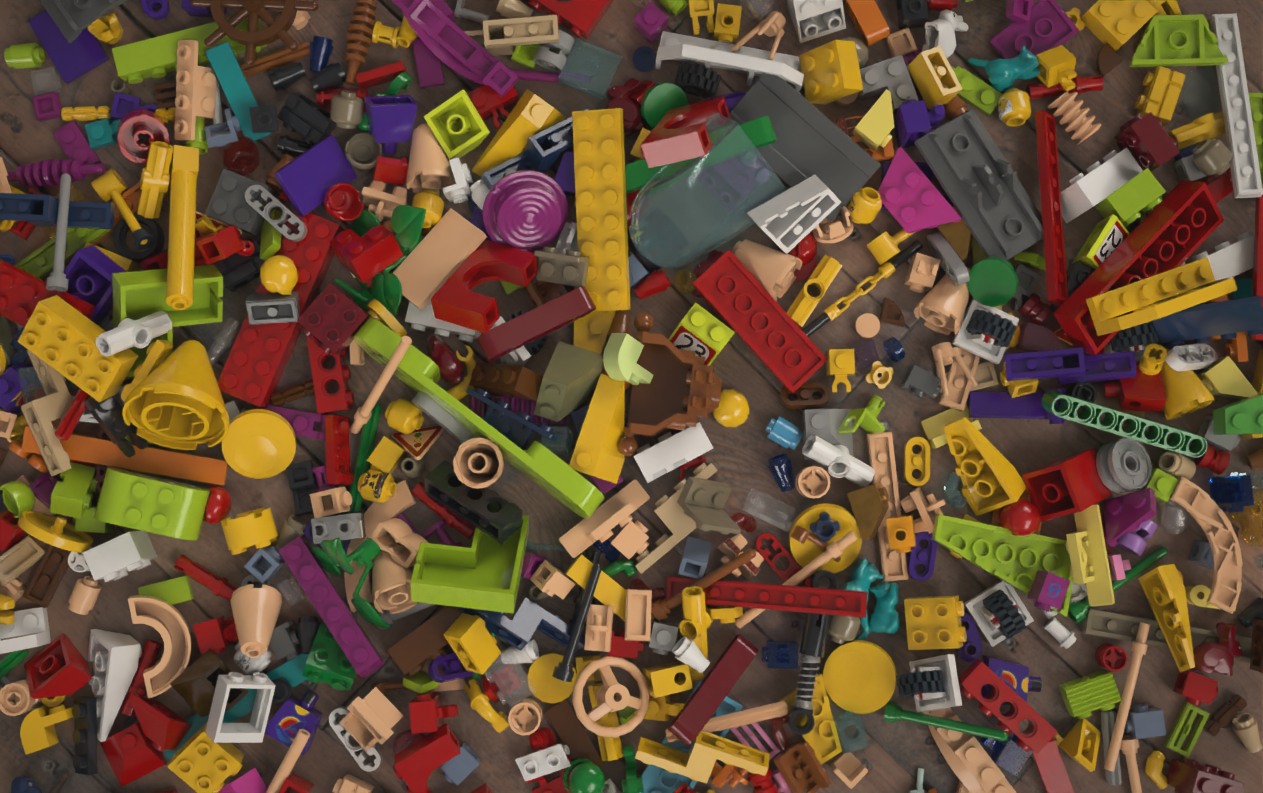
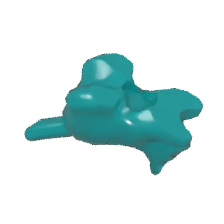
(1005, 71)
(861, 577)
(884, 616)

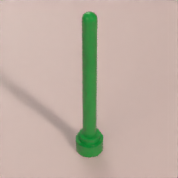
(1079, 609)
(896, 713)

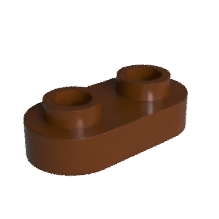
(804, 396)

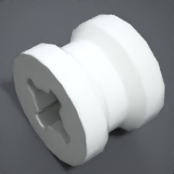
(77, 562)

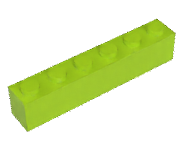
(159, 54)

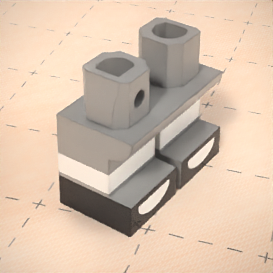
(340, 526)

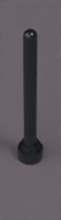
(564, 668)

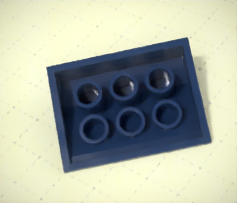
(1211, 320)

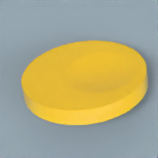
(259, 443)
(54, 531)
(809, 551)
(860, 676)

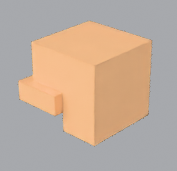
(371, 719)

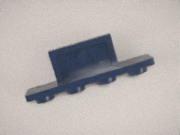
(513, 426)

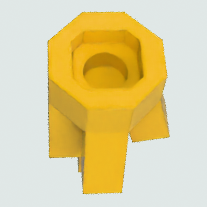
(107, 29)

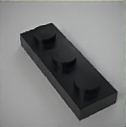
(85, 735)

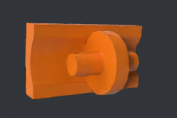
(722, 774)

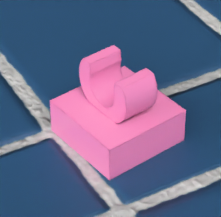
(1117, 566)

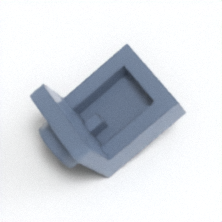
(223, 133)

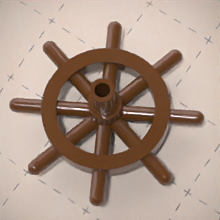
(253, 10)

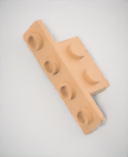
(193, 90)
(607, 516)

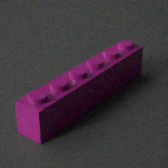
(331, 607)

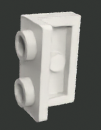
(461, 190)

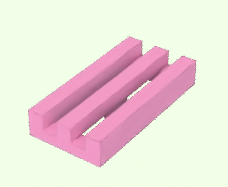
(775, 749)

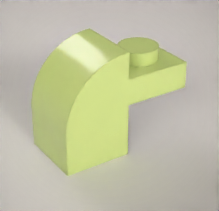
(621, 359)

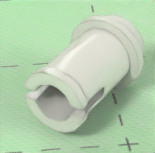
(1060, 633)

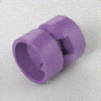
(1135, 541)

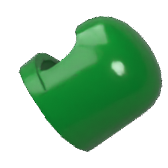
(584, 777)

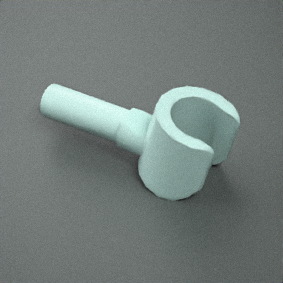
(919, 785)

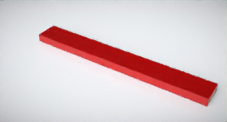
(1051, 208)
(776, 596)

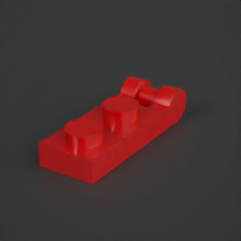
(338, 450)

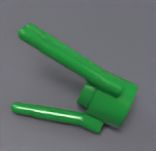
(361, 297)

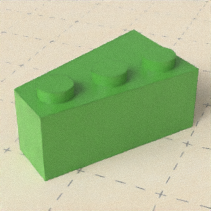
(1240, 417)

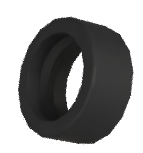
(120, 235)

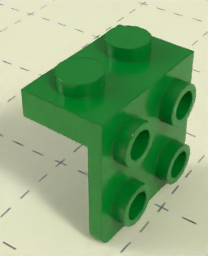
(328, 662)

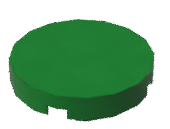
(660, 100)
(992, 281)

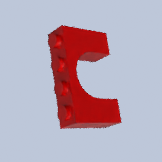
(577, 15)
(682, 133)
(489, 262)
(424, 756)

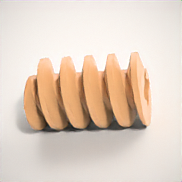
(1074, 116)

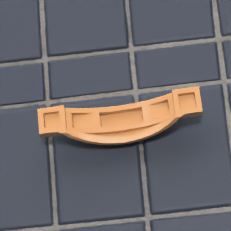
(968, 758)

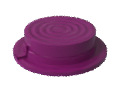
(525, 210)

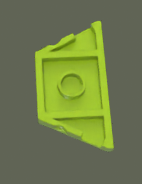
(1178, 42)

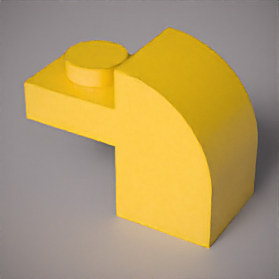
(38, 727)

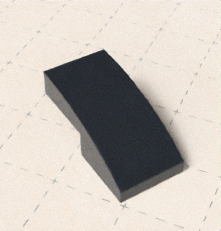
(302, 483)

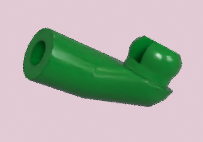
(618, 566)

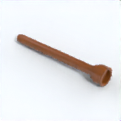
(662, 608)

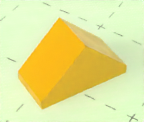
(1082, 744)

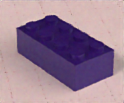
(91, 280)

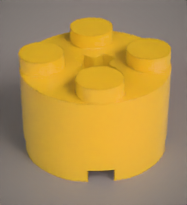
(249, 529)

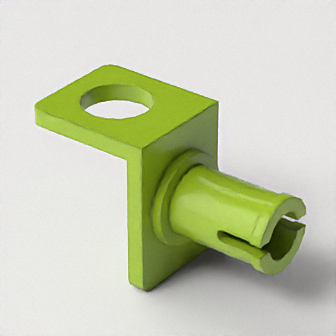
(864, 417)

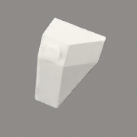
(114, 666)

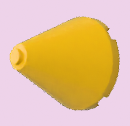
(179, 402)

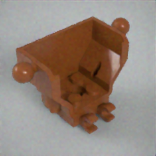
(677, 393)

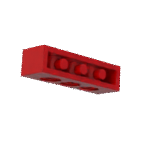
(322, 377)
(1038, 731)

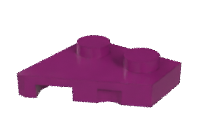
(1127, 513)

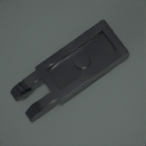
(110, 417)

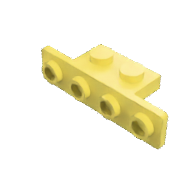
(1090, 557)

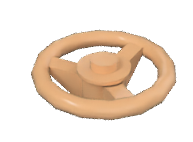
(611, 696)

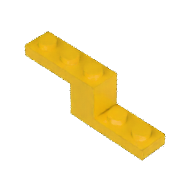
(702, 756)

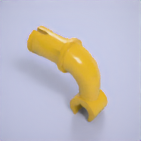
(459, 390)
(481, 704)

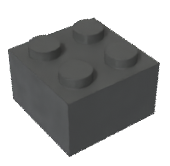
(230, 206)

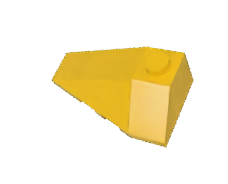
(525, 120)

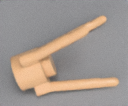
(770, 26)
(943, 355)

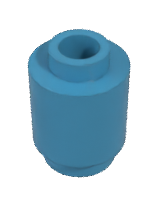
(784, 432)

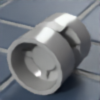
(551, 60)

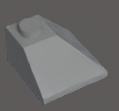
(825, 424)

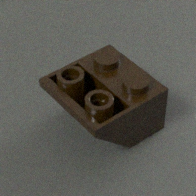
(199, 684)

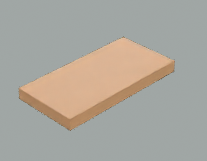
(438, 257)

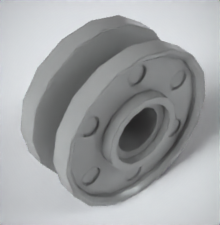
(1123, 465)

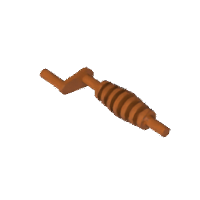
(359, 37)

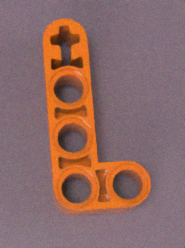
(867, 20)

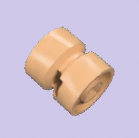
(812, 482)
(16, 698)
(525, 716)

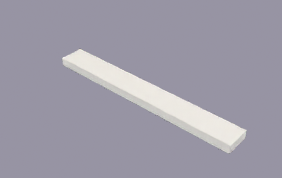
(1236, 108)

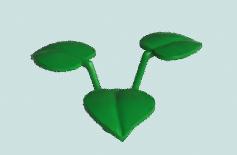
(407, 223)
(333, 555)

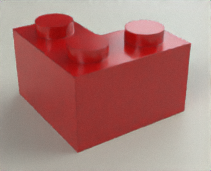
(366, 254)

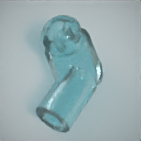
(951, 492)

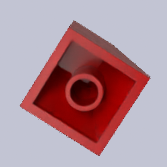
(57, 670)
(159, 722)
(132, 754)

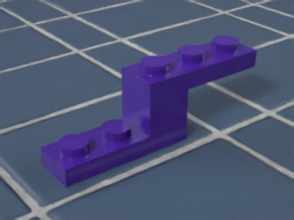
(1070, 366)

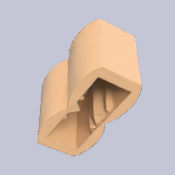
(398, 540)

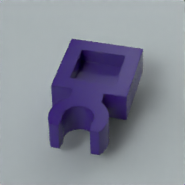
(125, 104)

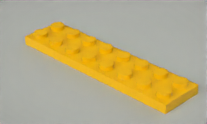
(602, 205)

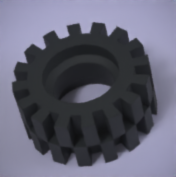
(697, 80)

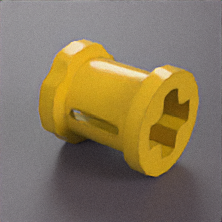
(385, 34)
(1152, 359)

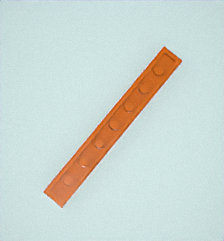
(147, 460)

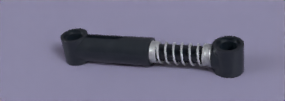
(812, 649)

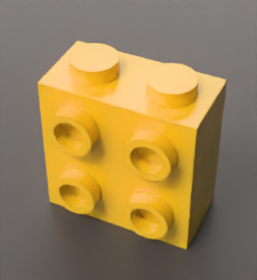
(934, 622)
(205, 763)

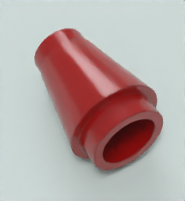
(653, 284)

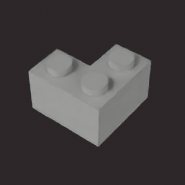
(888, 75)

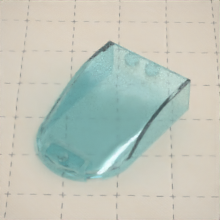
(702, 200)

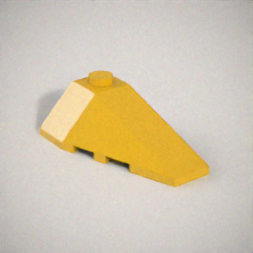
(603, 427)
(985, 473)
(1169, 604)

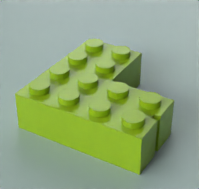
(144, 293)
(471, 577)

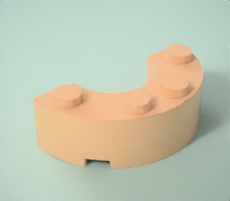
(176, 639)

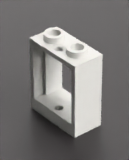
(240, 732)

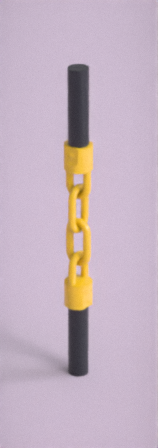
(884, 271)

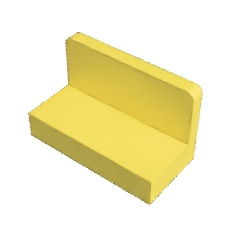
(934, 425)

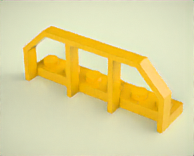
(1153, 289)

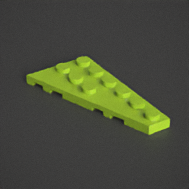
(1004, 555)

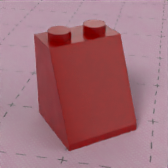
(1066, 485)

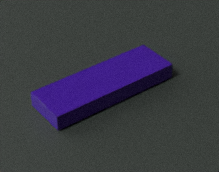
(1003, 406)

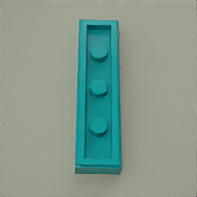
(235, 87)

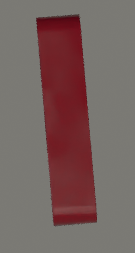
(536, 323)
(713, 690)

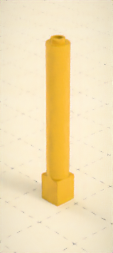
(182, 220)

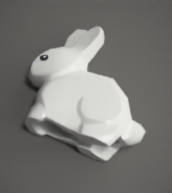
(942, 32)

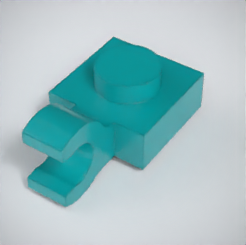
(102, 133)

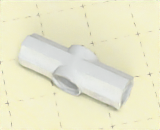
(133, 333)
(838, 461)

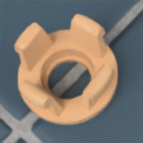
(838, 228)

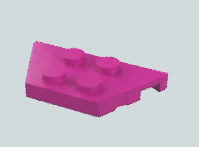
(913, 197)

